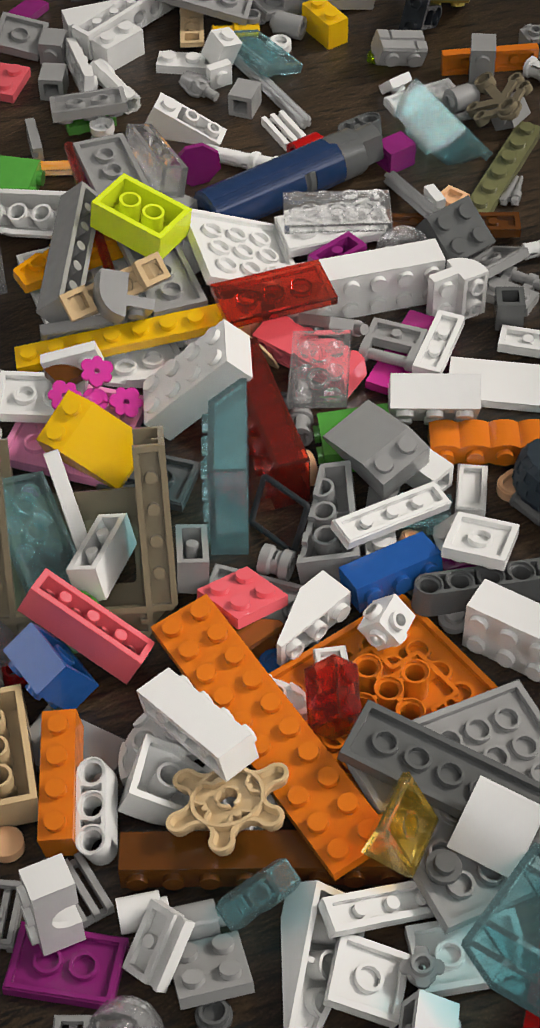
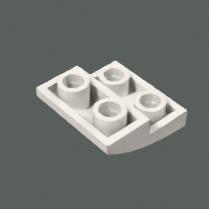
(496, 827)

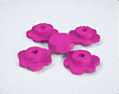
(96, 395)

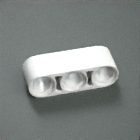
(104, 824)

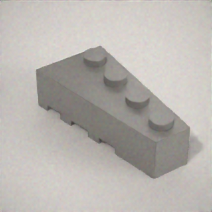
(332, 499)

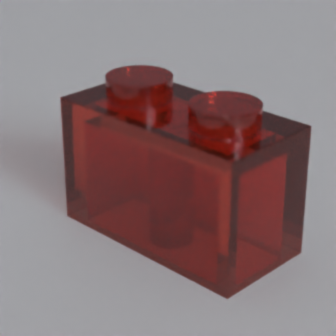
(332, 696)

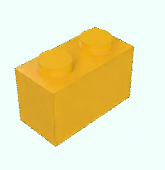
(325, 23)

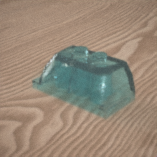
(437, 127)

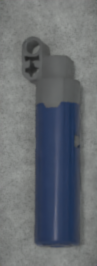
(305, 169)

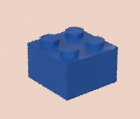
(49, 668)

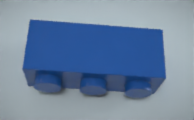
(390, 569)

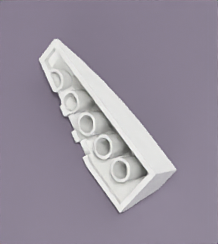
(28, 212)

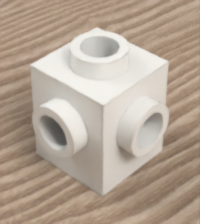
(386, 622)

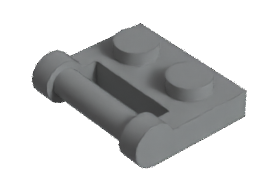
(394, 337)

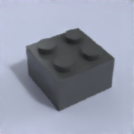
(458, 230)

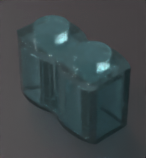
(258, 894)

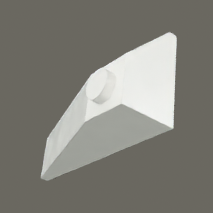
(149, 786)
(306, 956)

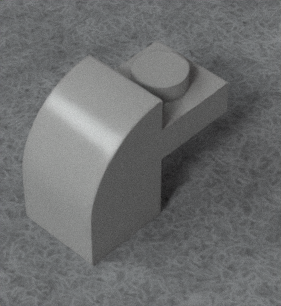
(112, 298)

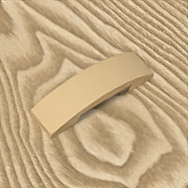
(191, 29)
(142, 276)

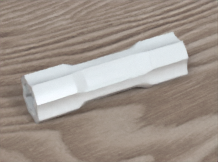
(108, 79)

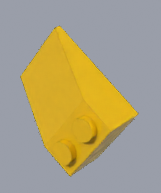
(90, 440)

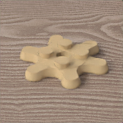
(223, 821)

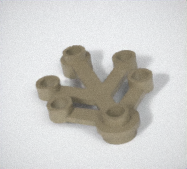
(507, 107)

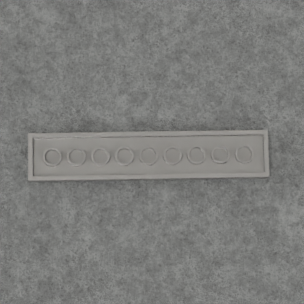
(103, 162)

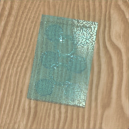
(266, 54)

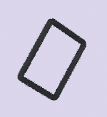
(292, 495)

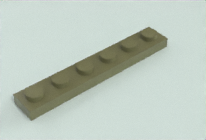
(505, 166)

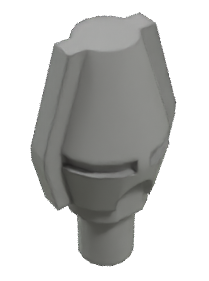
(197, 86)

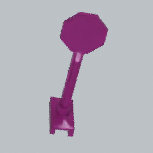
(202, 163)

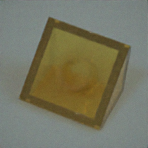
(402, 828)

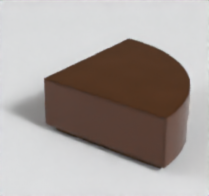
(63, 372)

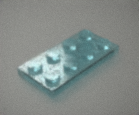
(36, 529)

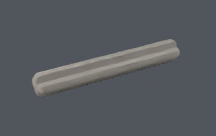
(409, 194)

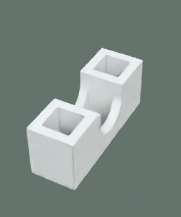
(49, 905)

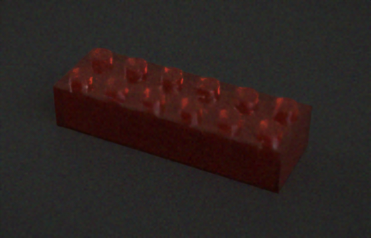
(273, 435)

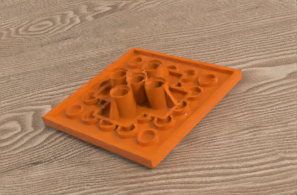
(407, 679)

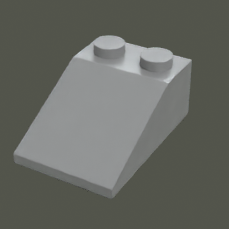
(379, 448)

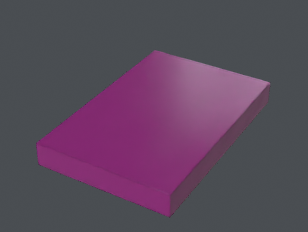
(73, 976)

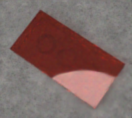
(274, 293)

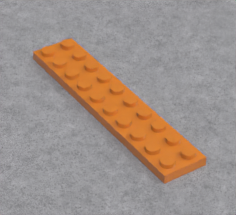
(318, 792)

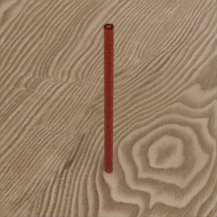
(99, 238)

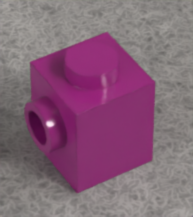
(398, 152)

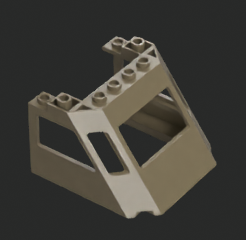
(150, 516)

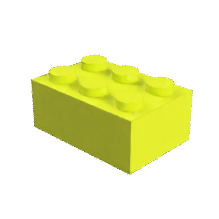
(140, 217)

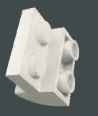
(458, 288)

